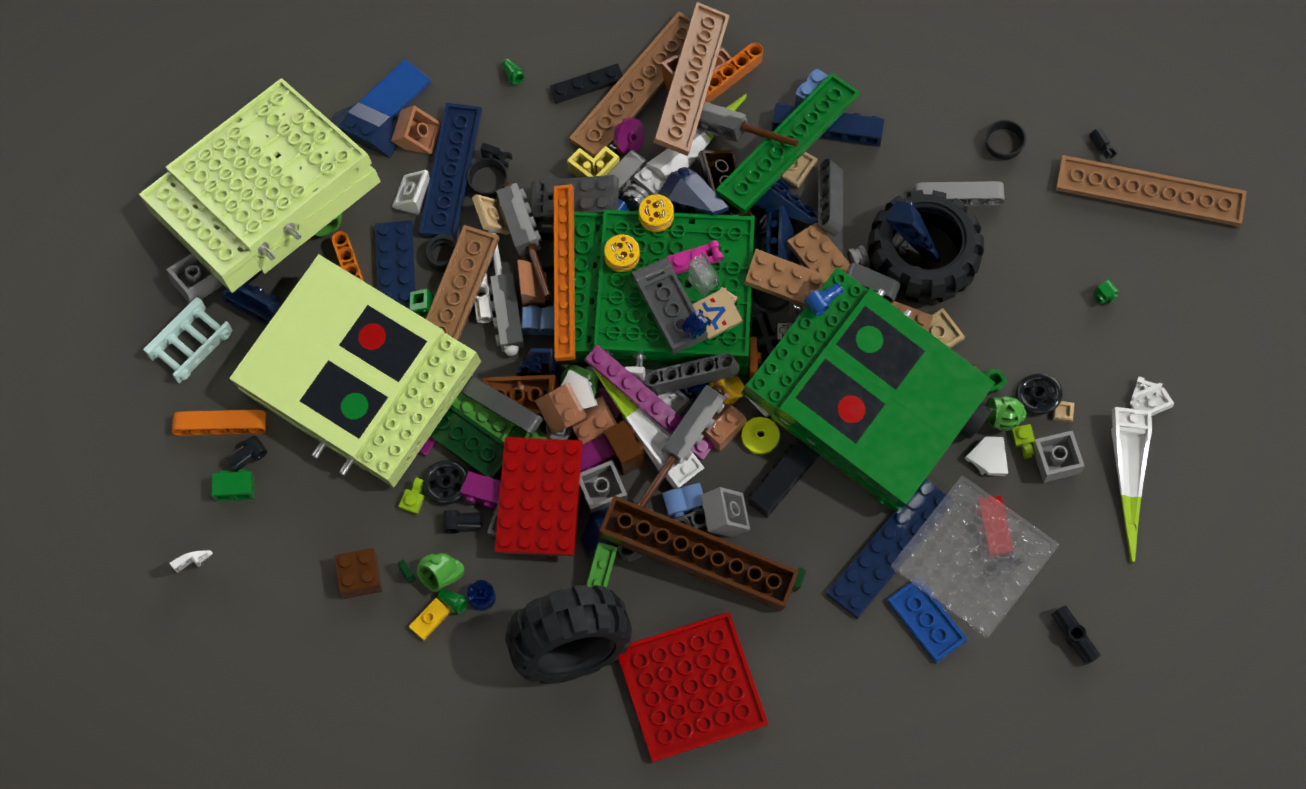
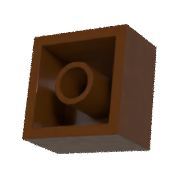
(627, 451)
(358, 573)

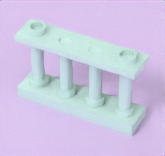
(181, 323)

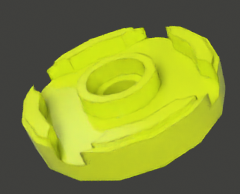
(757, 444)

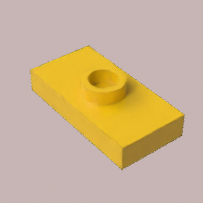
(429, 619)

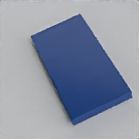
(397, 89)
(927, 622)

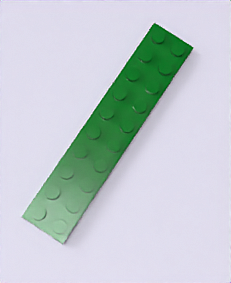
(774, 158)

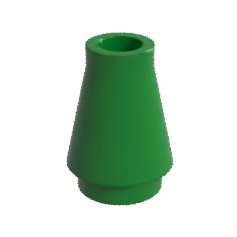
(514, 73)
(455, 602)

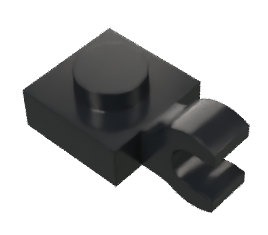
(490, 151)

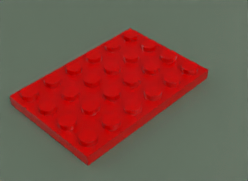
(539, 496)

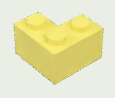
(584, 165)

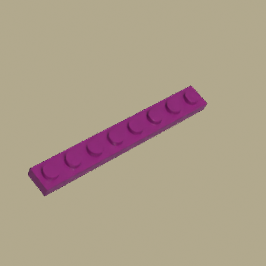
(641, 395)

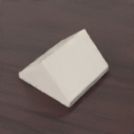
(412, 192)

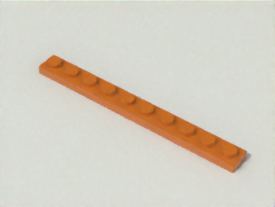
(564, 273)

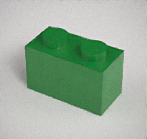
(233, 485)

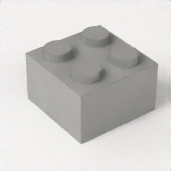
(192, 278)
(1058, 456)
(600, 486)
(725, 512)

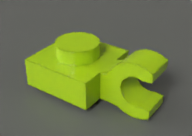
(1024, 438)
(413, 499)

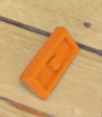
(754, 356)

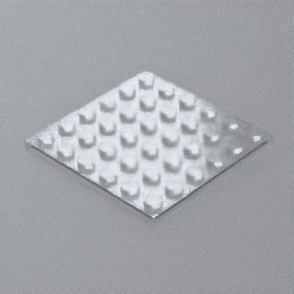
(975, 556)

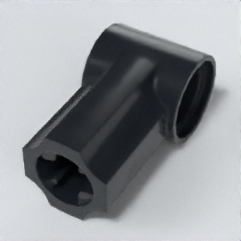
(251, 450)
(455, 521)

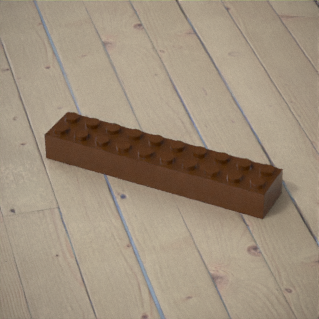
(698, 553)

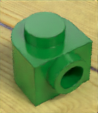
(1106, 292)
(998, 377)

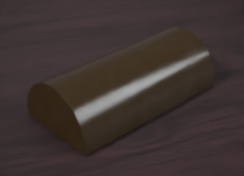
(716, 168)

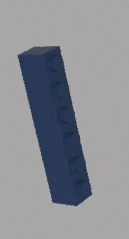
(846, 128)

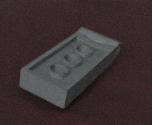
(590, 195)
(667, 304)

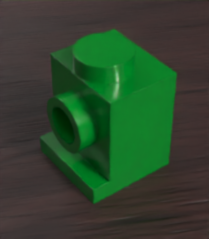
(421, 302)

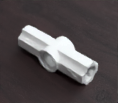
(483, 305)

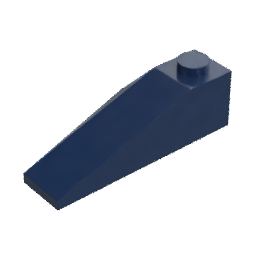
(692, 191)
(780, 195)
(911, 227)
(538, 362)

